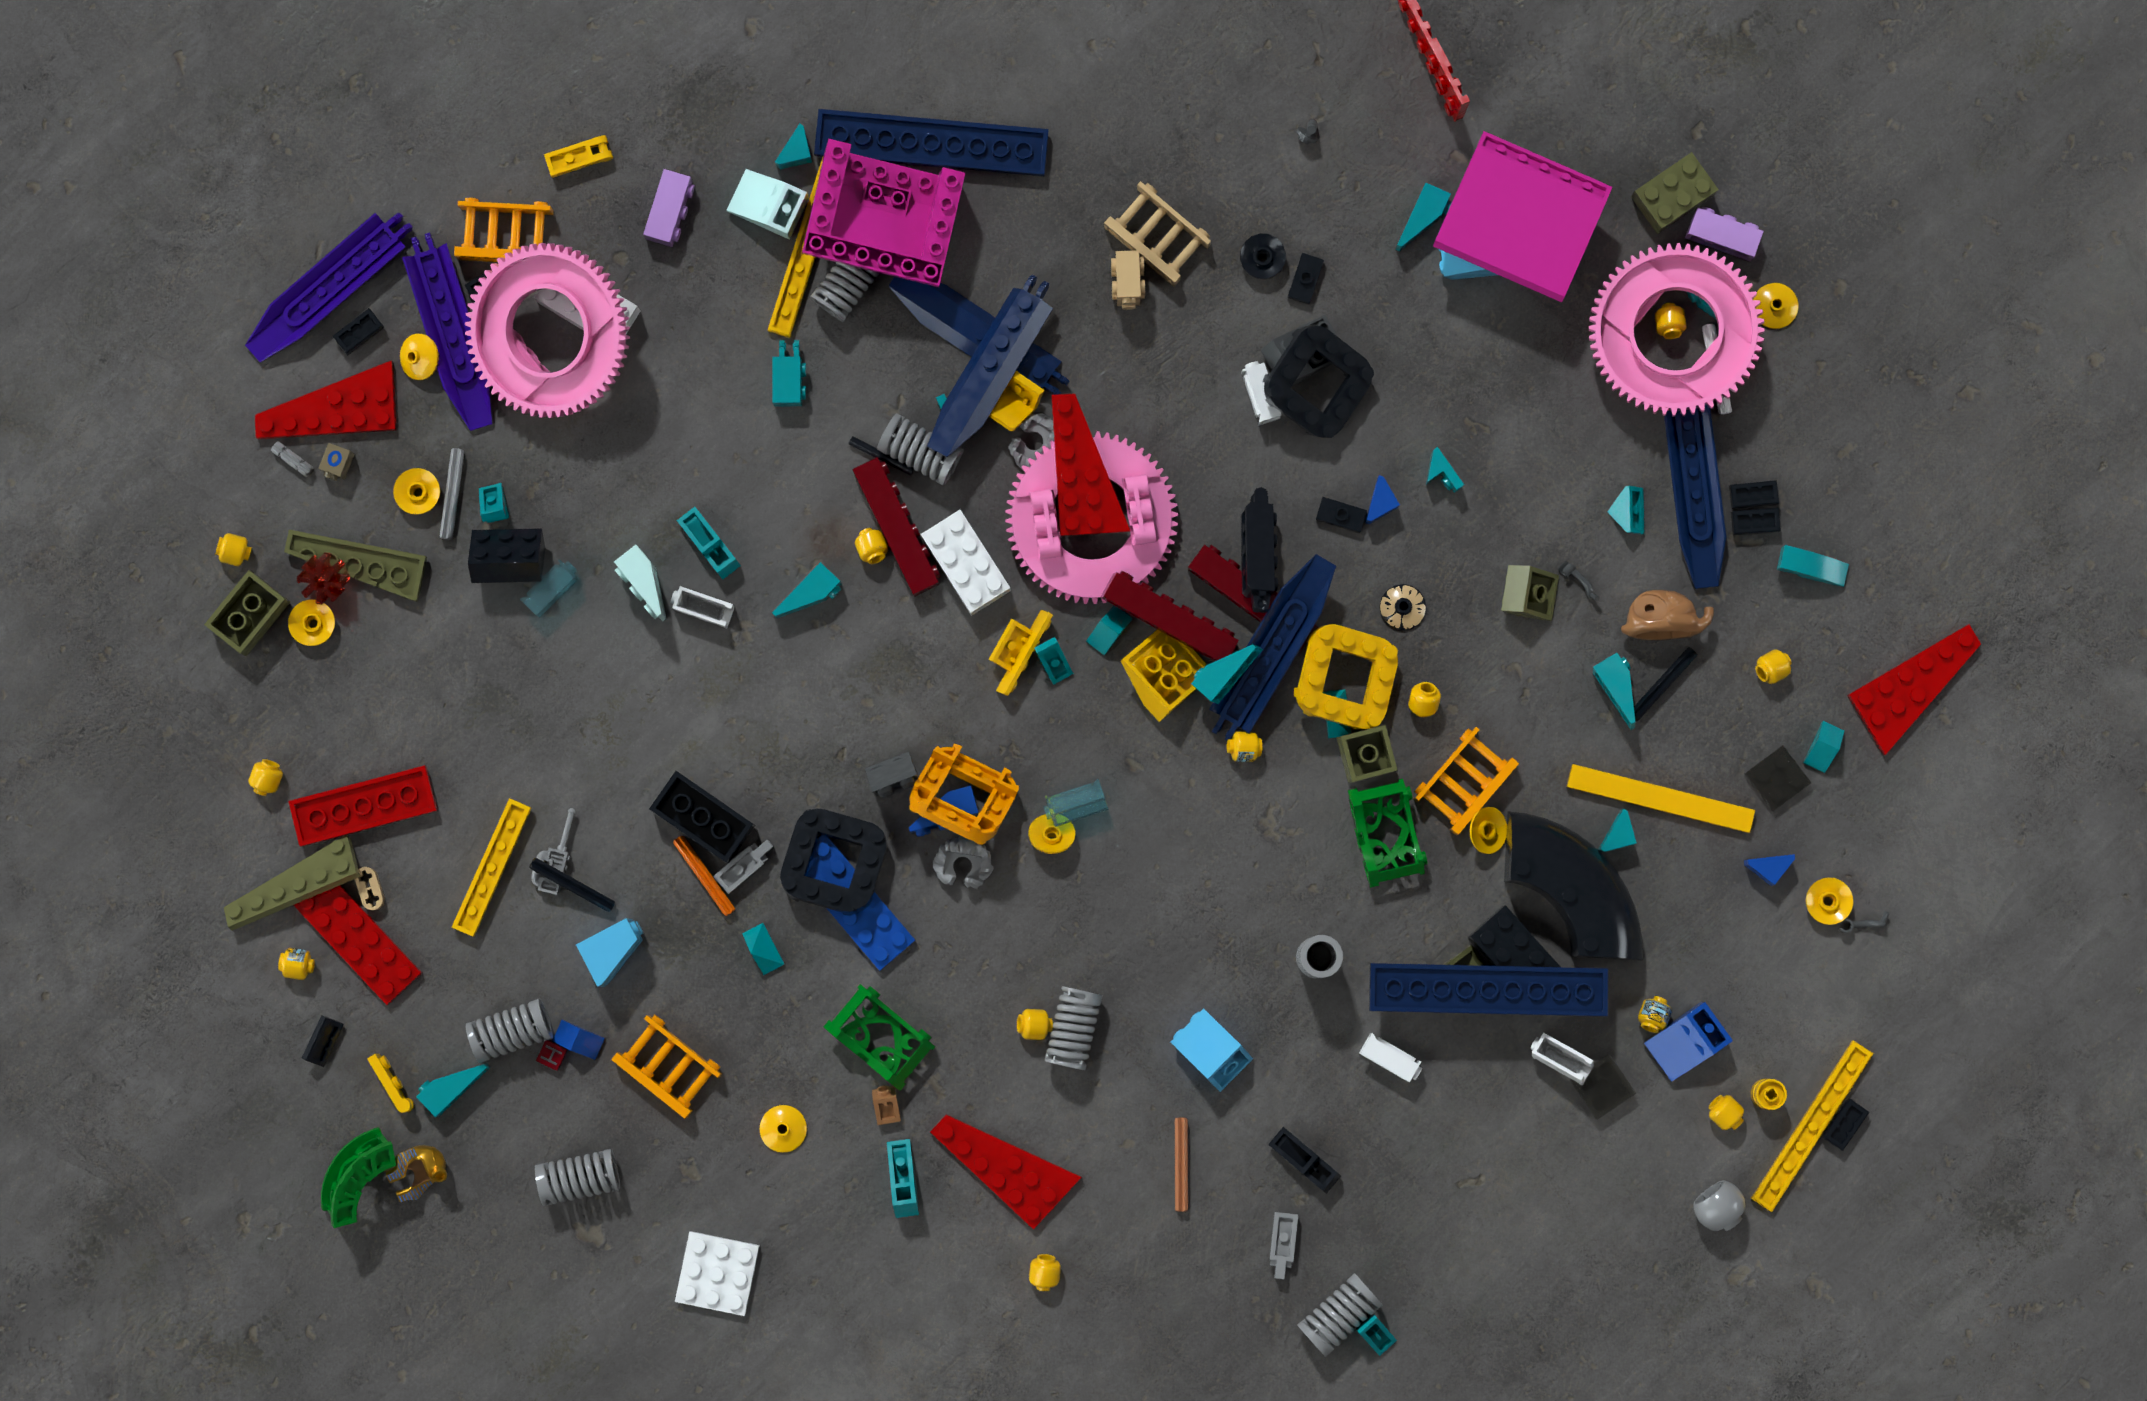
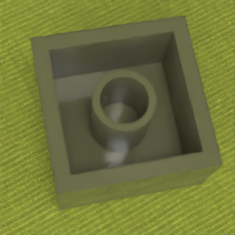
(1366, 753)

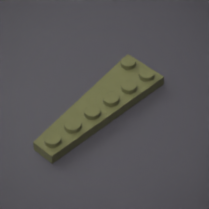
(377, 566)
(306, 879)

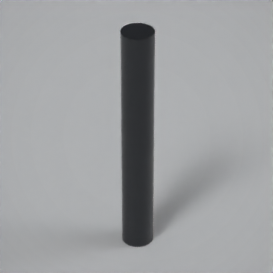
(871, 450)

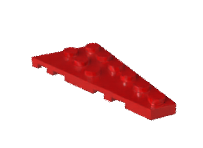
(1437, 61)
(345, 407)
(1083, 486)
(1901, 694)
(1016, 1176)

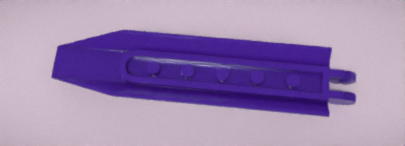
(327, 285)
(444, 319)

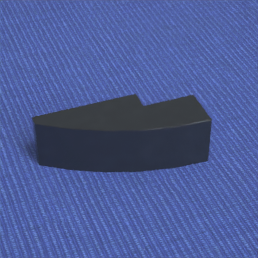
(1304, 1160)

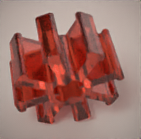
(323, 578)

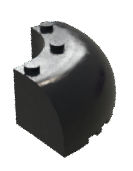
(1577, 884)

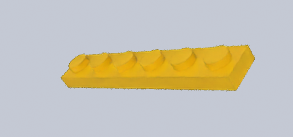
(491, 867)

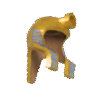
(427, 1166)

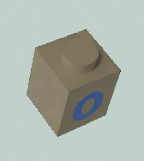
(336, 462)

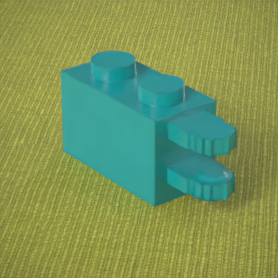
(787, 377)

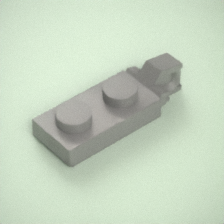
(743, 866)
(1283, 1242)

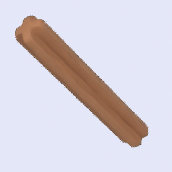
(1181, 1164)

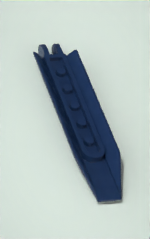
(966, 324)
(991, 367)
(1697, 494)
(1281, 638)

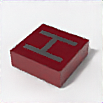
(551, 1055)

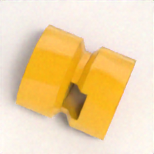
(1768, 1094)

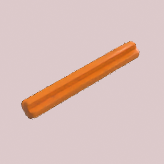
(704, 875)

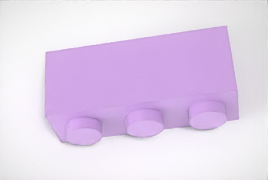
(669, 208)
(1724, 233)

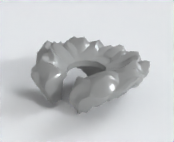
(1036, 423)
(963, 847)

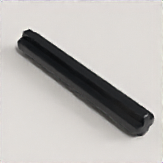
(1664, 682)
(572, 884)

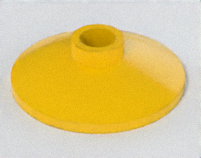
(1777, 317)
(425, 359)
(406, 486)
(300, 620)
(1042, 829)
(1488, 830)
(1841, 901)
(795, 1125)

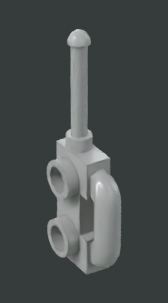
(557, 858)

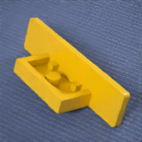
(1016, 648)

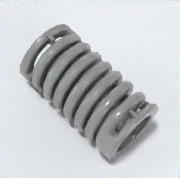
(832, 286)
(917, 459)
(1336, 956)
(499, 1025)
(1073, 1028)
(604, 1180)
(1340, 1315)

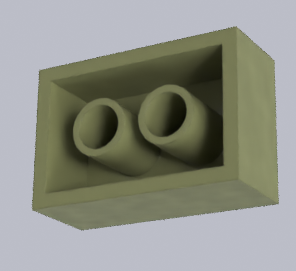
(1674, 193)
(247, 613)

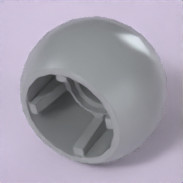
(1720, 1206)

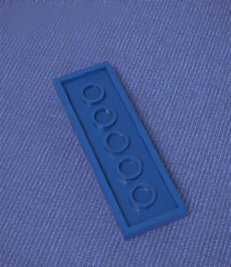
(874, 928)

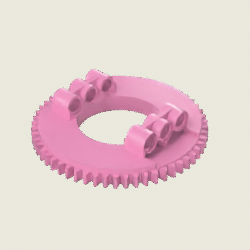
(1632, 296)
(512, 365)
(1038, 533)

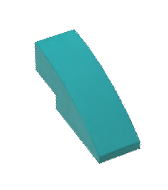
(708, 543)
(1812, 565)

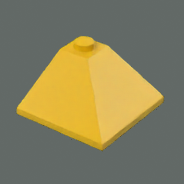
(1162, 672)

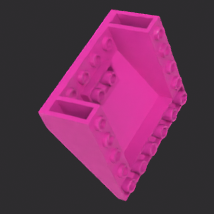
(882, 215)
(1522, 216)

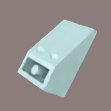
(768, 203)
(642, 574)

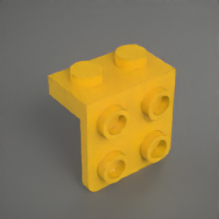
(1017, 402)

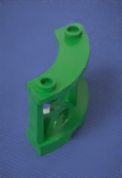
(1371, 862)
(887, 1068)
(350, 1171)

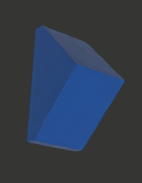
(1382, 501)
(1770, 868)
(578, 1039)

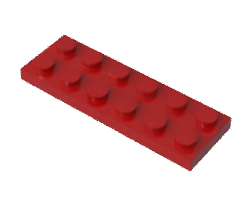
(362, 806)
(360, 942)

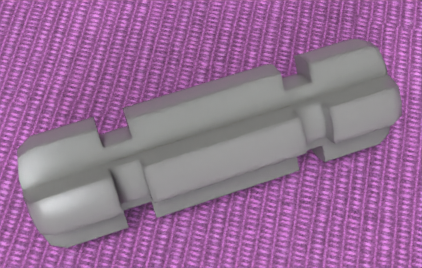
(292, 459)

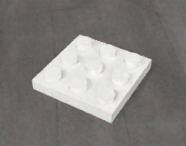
(717, 1273)

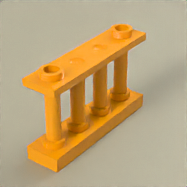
(490, 252)
(1473, 802)
(663, 1090)

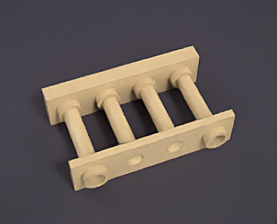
(1153, 256)

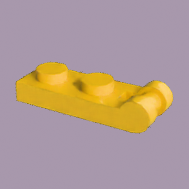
(577, 156)
(391, 1084)

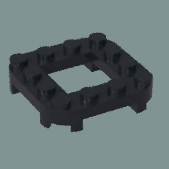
(1291, 363)
(821, 893)

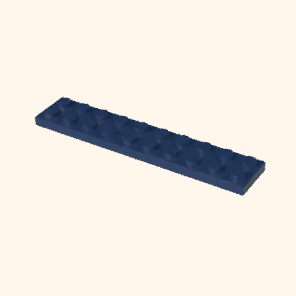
(936, 142)
(1488, 989)

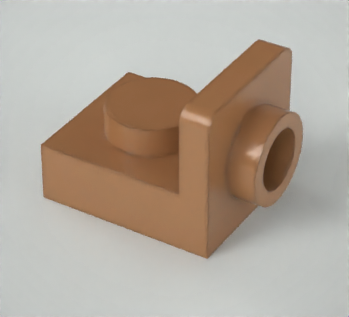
(886, 1105)

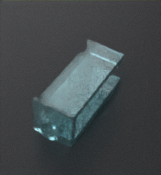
(551, 588)
(1075, 804)

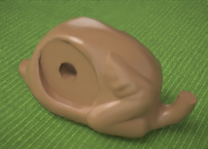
(1664, 617)

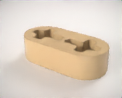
(375, 887)

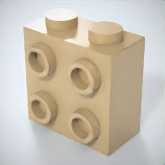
(1128, 287)

